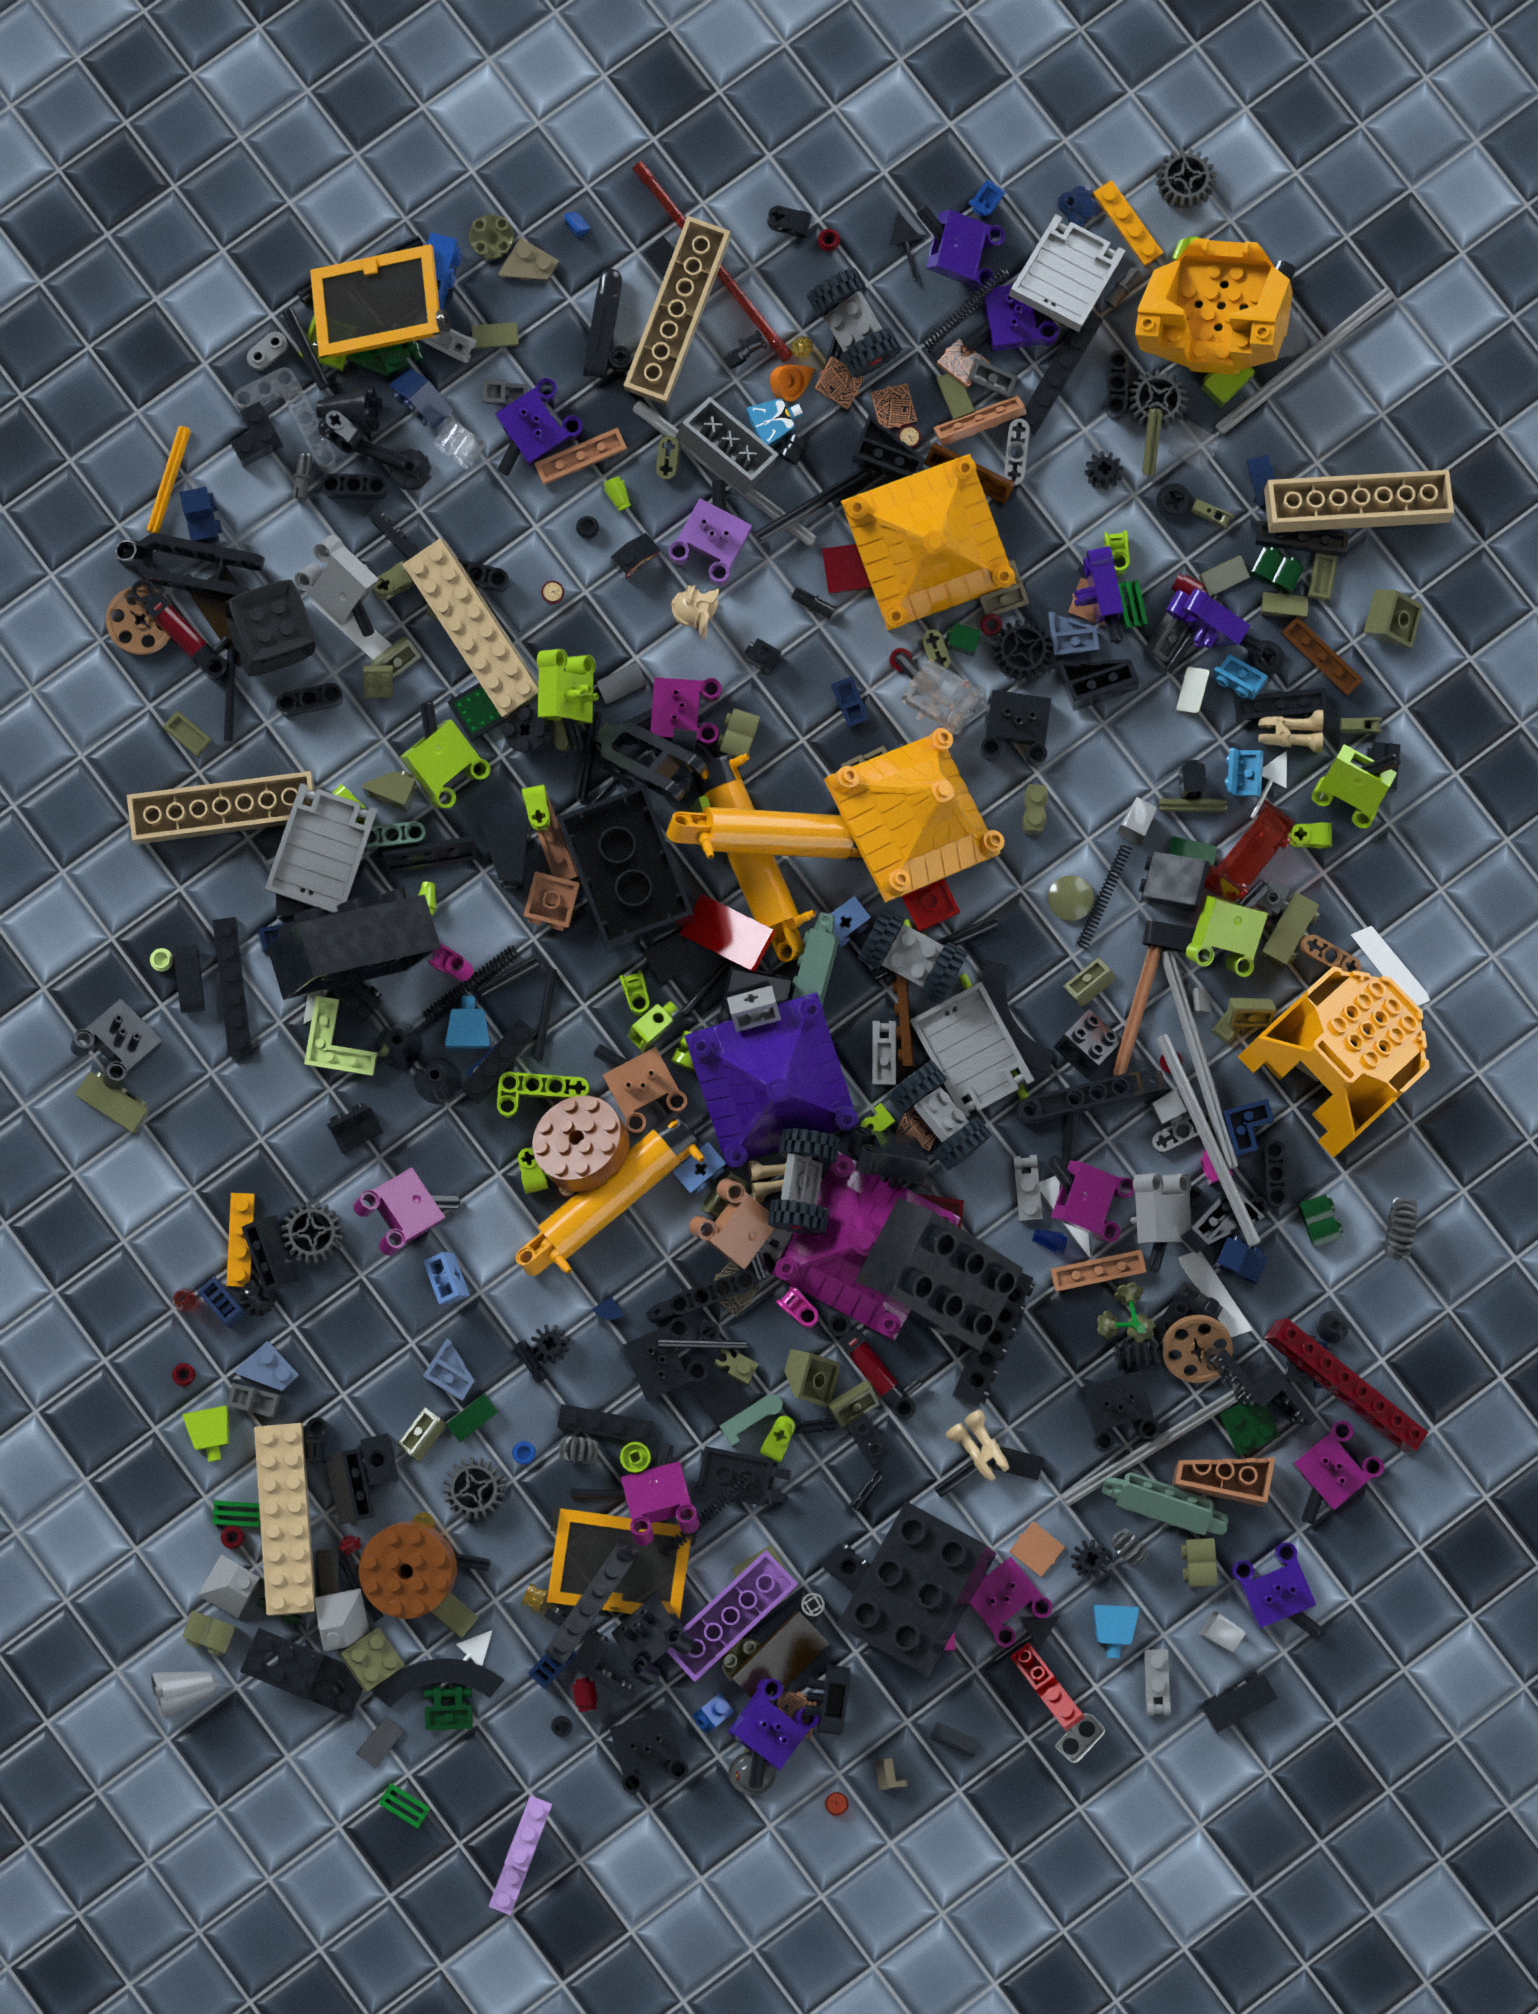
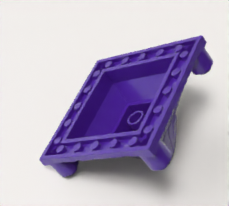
(771, 1080)

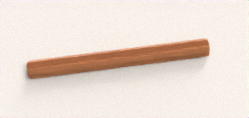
(1137, 1010)

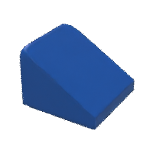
(576, 224)

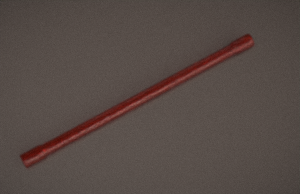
(775, 341)

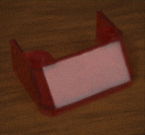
(1250, 854)

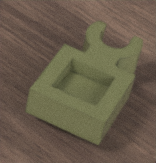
(739, 1368)

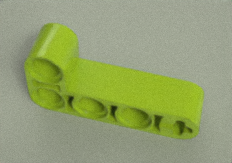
(542, 1092)

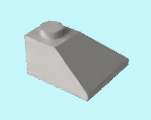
(229, 1586)
(341, 1619)

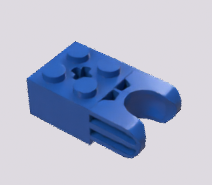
(446, 257)

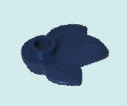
(1081, 207)

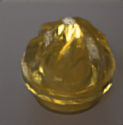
(801, 347)
(424, 1517)

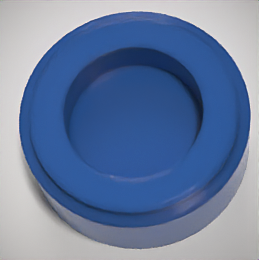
(523, 1453)

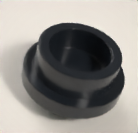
(587, 527)

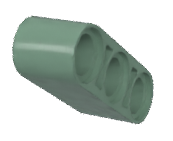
(403, 840)

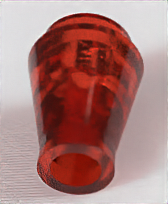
(189, 1301)

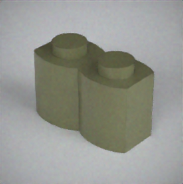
(739, 733)
(1034, 804)
(1200, 1562)
(209, 1632)

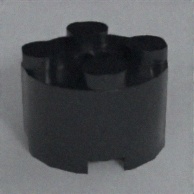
(517, 731)

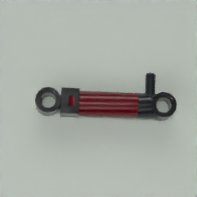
(180, 631)
(873, 1368)

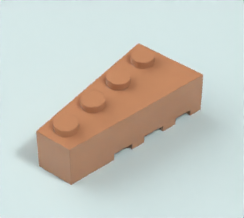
(1229, 1479)

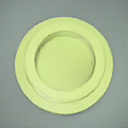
(161, 959)

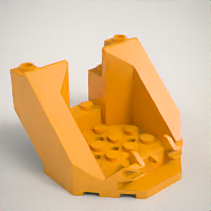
(1184, 334)
(1321, 1034)

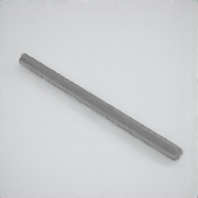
(1304, 360)
(753, 495)
(1199, 1058)
(1208, 1140)
(1150, 1448)

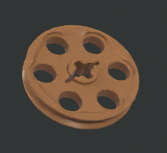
(129, 624)
(1186, 1347)

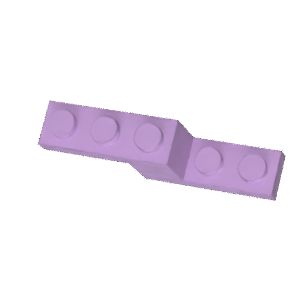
(520, 1855)

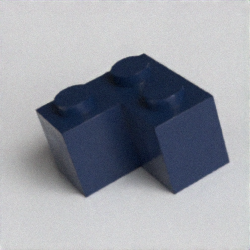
(422, 397)
(199, 513)
(1243, 1120)
(1239, 1260)

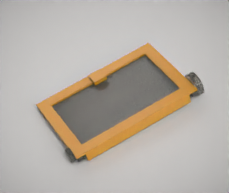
(377, 302)
(586, 1542)

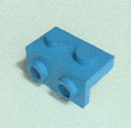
(1240, 677)
(1244, 773)

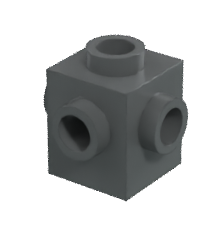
(1278, 893)

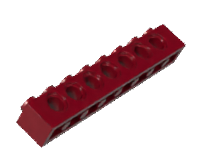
(1345, 1385)

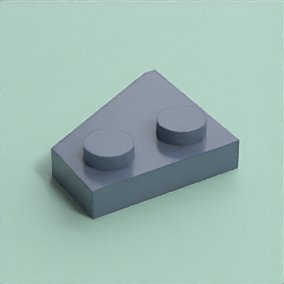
(1071, 636)
(268, 1368)
(450, 1372)

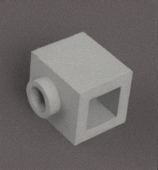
(1169, 1109)

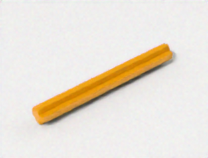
(168, 480)

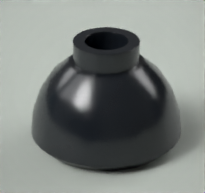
(1332, 1326)

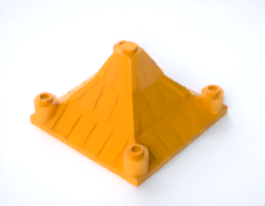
(928, 542)
(913, 816)

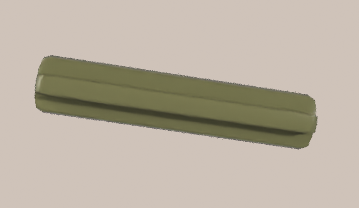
(1152, 442)
(1192, 805)

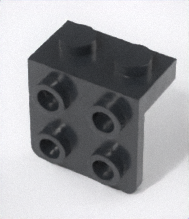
(1186, 1303)

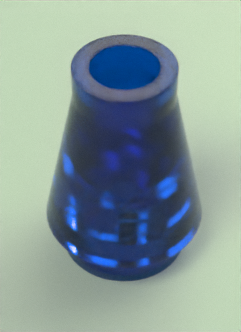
(1051, 1240)

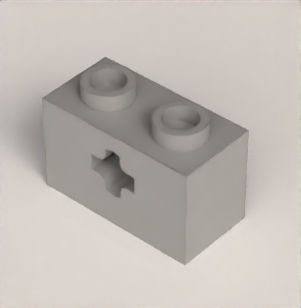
(753, 1008)

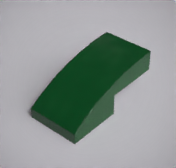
(472, 1417)

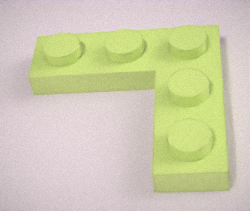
(320, 1049)

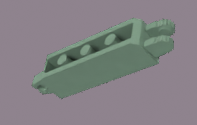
(817, 958)
(1166, 1503)

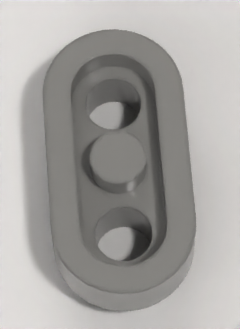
(267, 350)

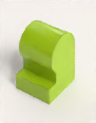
(880, 1121)

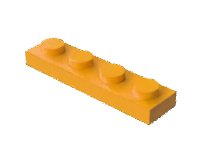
(1127, 223)
(239, 1255)

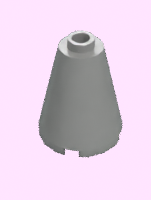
(181, 1690)

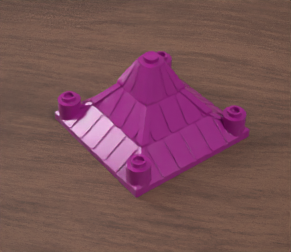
(831, 1261)

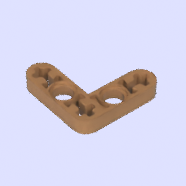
(1341, 956)

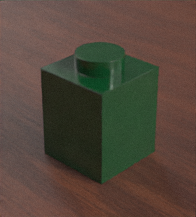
(963, 639)

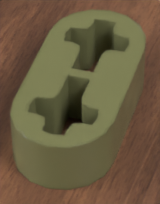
(663, 456)
(941, 647)

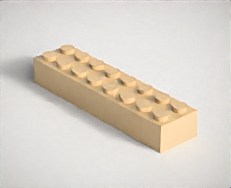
(677, 310)
(1358, 501)
(473, 627)
(215, 807)
(285, 1519)

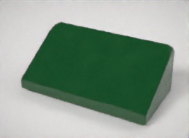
(1193, 849)

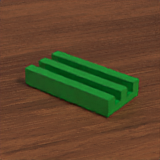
(1139, 603)
(216, 1512)
(387, 1795)

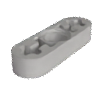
(1013, 434)
(1164, 1133)

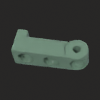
(767, 1406)

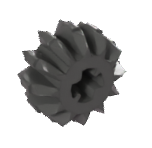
(578, 1450)
(1129, 1548)

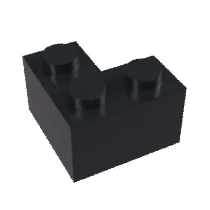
(260, 439)

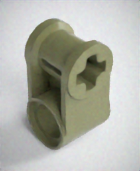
(397, 581)

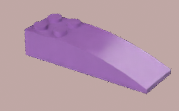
(734, 1613)

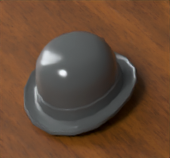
(740, 1774)

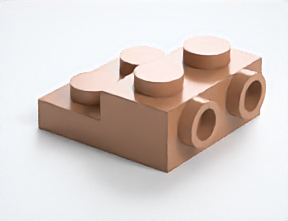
(551, 901)

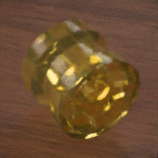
(534, 1597)

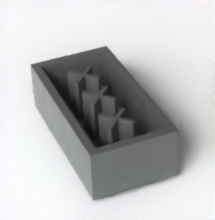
(727, 445)

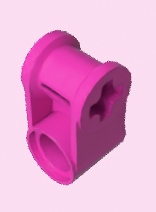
(448, 961)
(797, 1307)

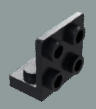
(1087, 1043)
(354, 1127)

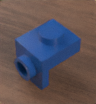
(987, 198)
(713, 1713)

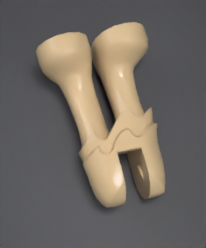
(1284, 737)
(757, 1172)
(990, 1448)

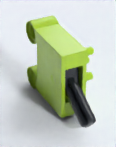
(566, 694)
(441, 757)
(1357, 782)
(1231, 928)

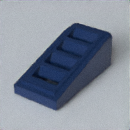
(234, 1316)
(541, 1681)

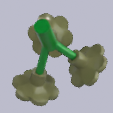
(1139, 1326)

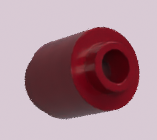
(1187, 584)
(585, 1694)

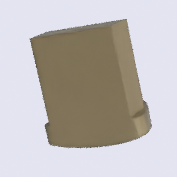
(886, 1775)

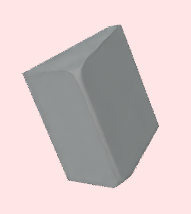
(1200, 1001)

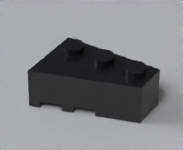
(885, 452)
(1096, 681)
(1217, 1223)

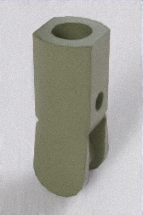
(1208, 511)
(1357, 725)
(561, 738)

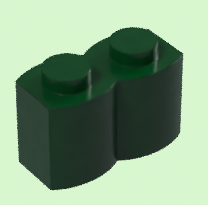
(1277, 570)
(1320, 1220)

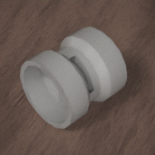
(810, 1603)

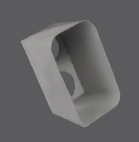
(1137, 821)
(1222, 1632)

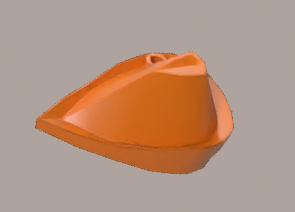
(790, 381)

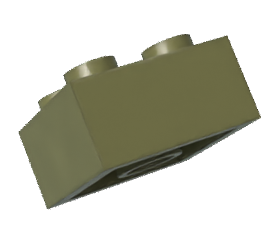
(378, 681)

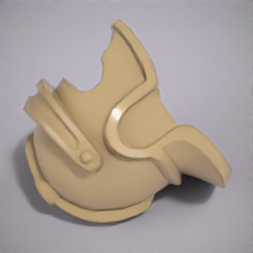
(695, 608)

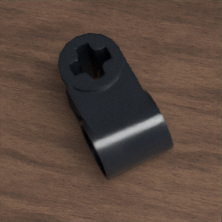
(791, 222)
(341, 431)

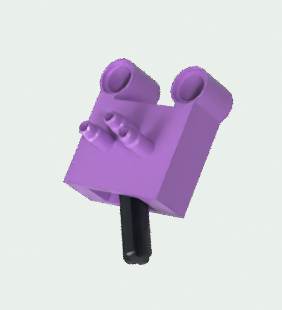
(713, 534)

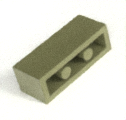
(1290, 930)
(113, 1102)

